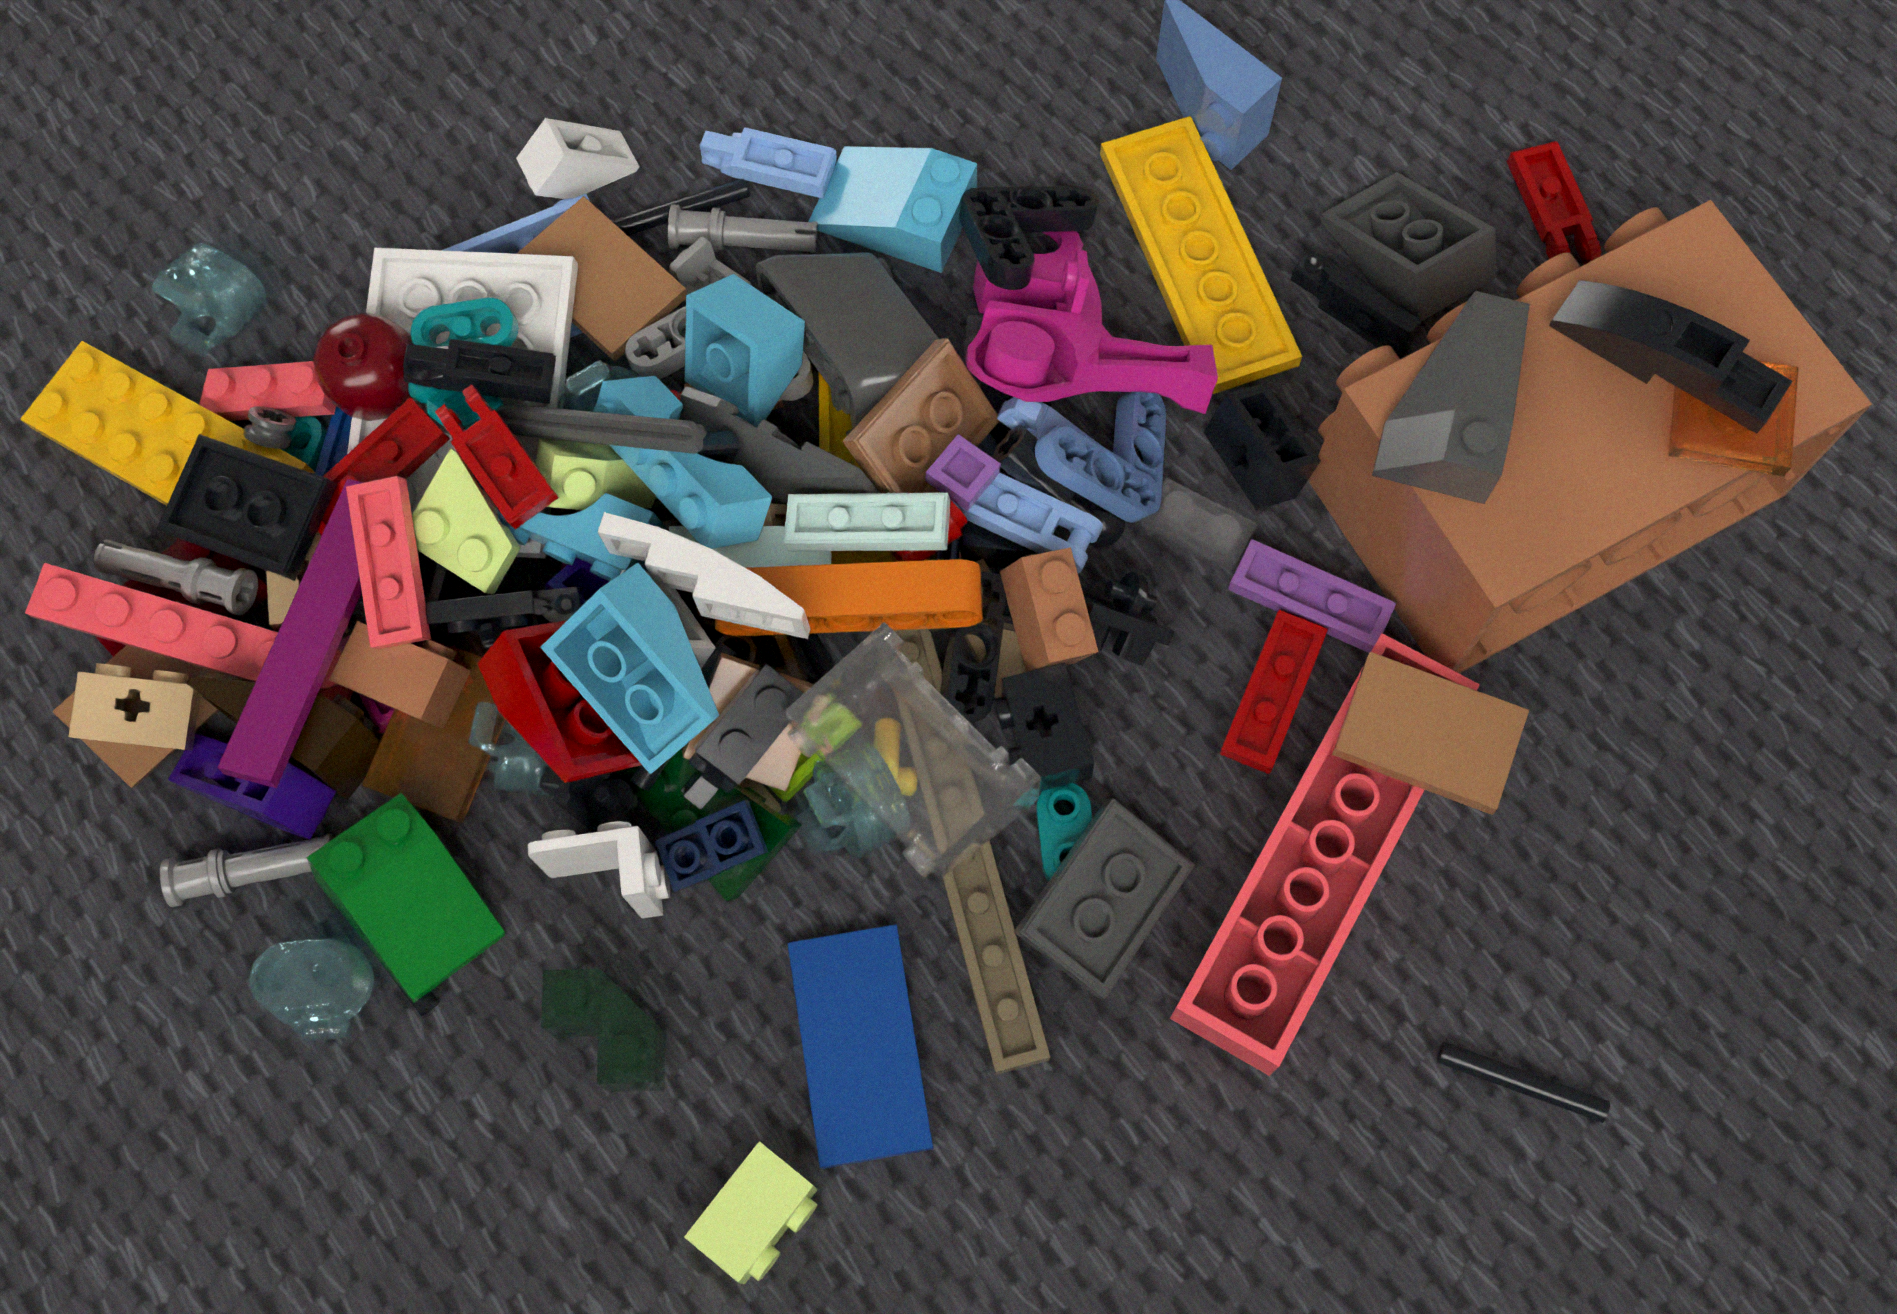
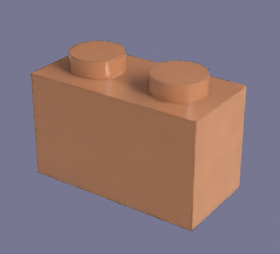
(1048, 609)
(403, 676)

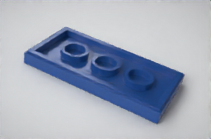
(859, 1047)

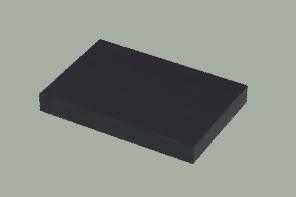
(247, 507)

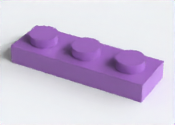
(1311, 594)

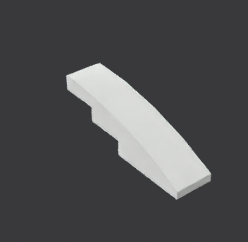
(718, 584)

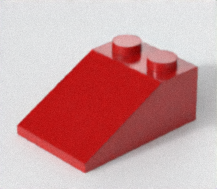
(549, 708)

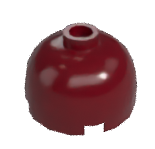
(362, 365)

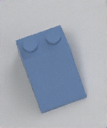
(1216, 84)

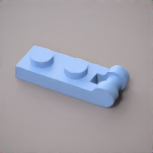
(1032, 518)

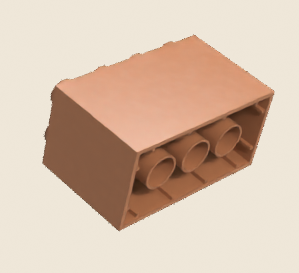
(1587, 456)

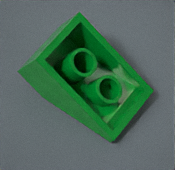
(405, 897)

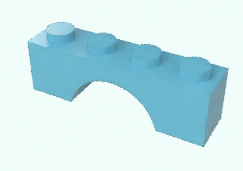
(710, 498)
(578, 536)

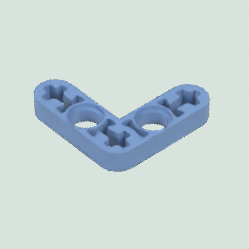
(1130, 486)

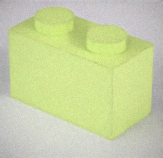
(753, 1215)

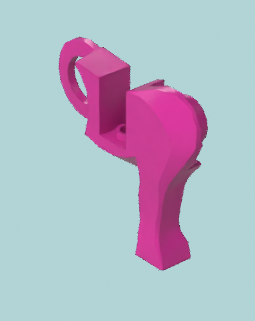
(1053, 344)

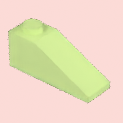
(586, 472)

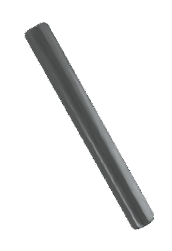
(604, 428)

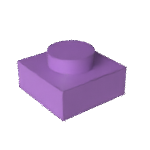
(963, 472)

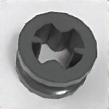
(269, 427)

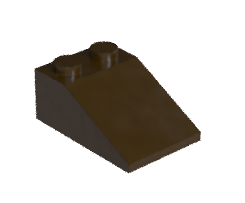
(334, 741)

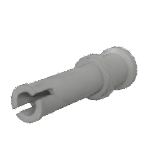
(722, 230)
(196, 579)
(223, 872)

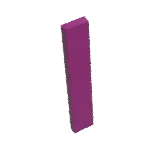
(298, 657)

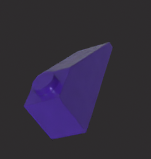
(293, 806)

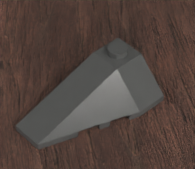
(1461, 406)
(772, 456)

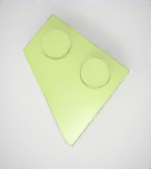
(461, 527)

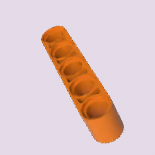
(868, 594)

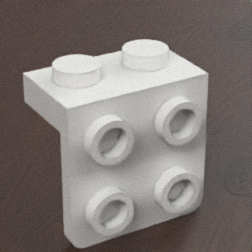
(612, 847)

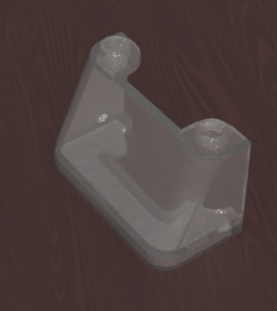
(910, 755)

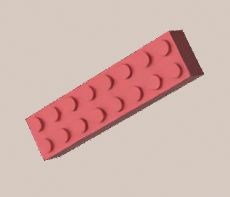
(1301, 896)

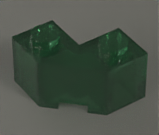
(628, 1040)

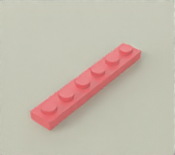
(158, 625)

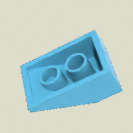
(897, 201)
(635, 667)

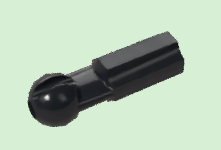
(1018, 458)

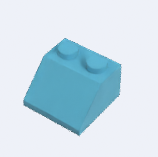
(741, 346)

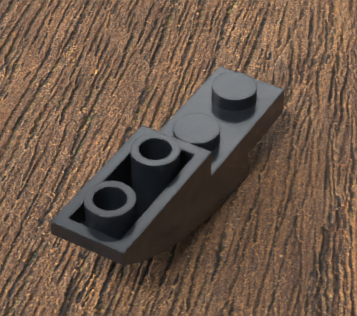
(1676, 344)

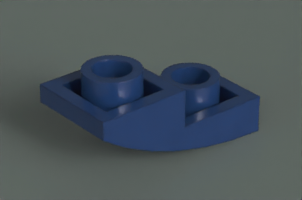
(711, 846)

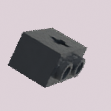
(1261, 446)
(1047, 698)

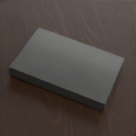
(1104, 898)

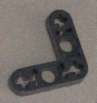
(1000, 215)
(980, 689)

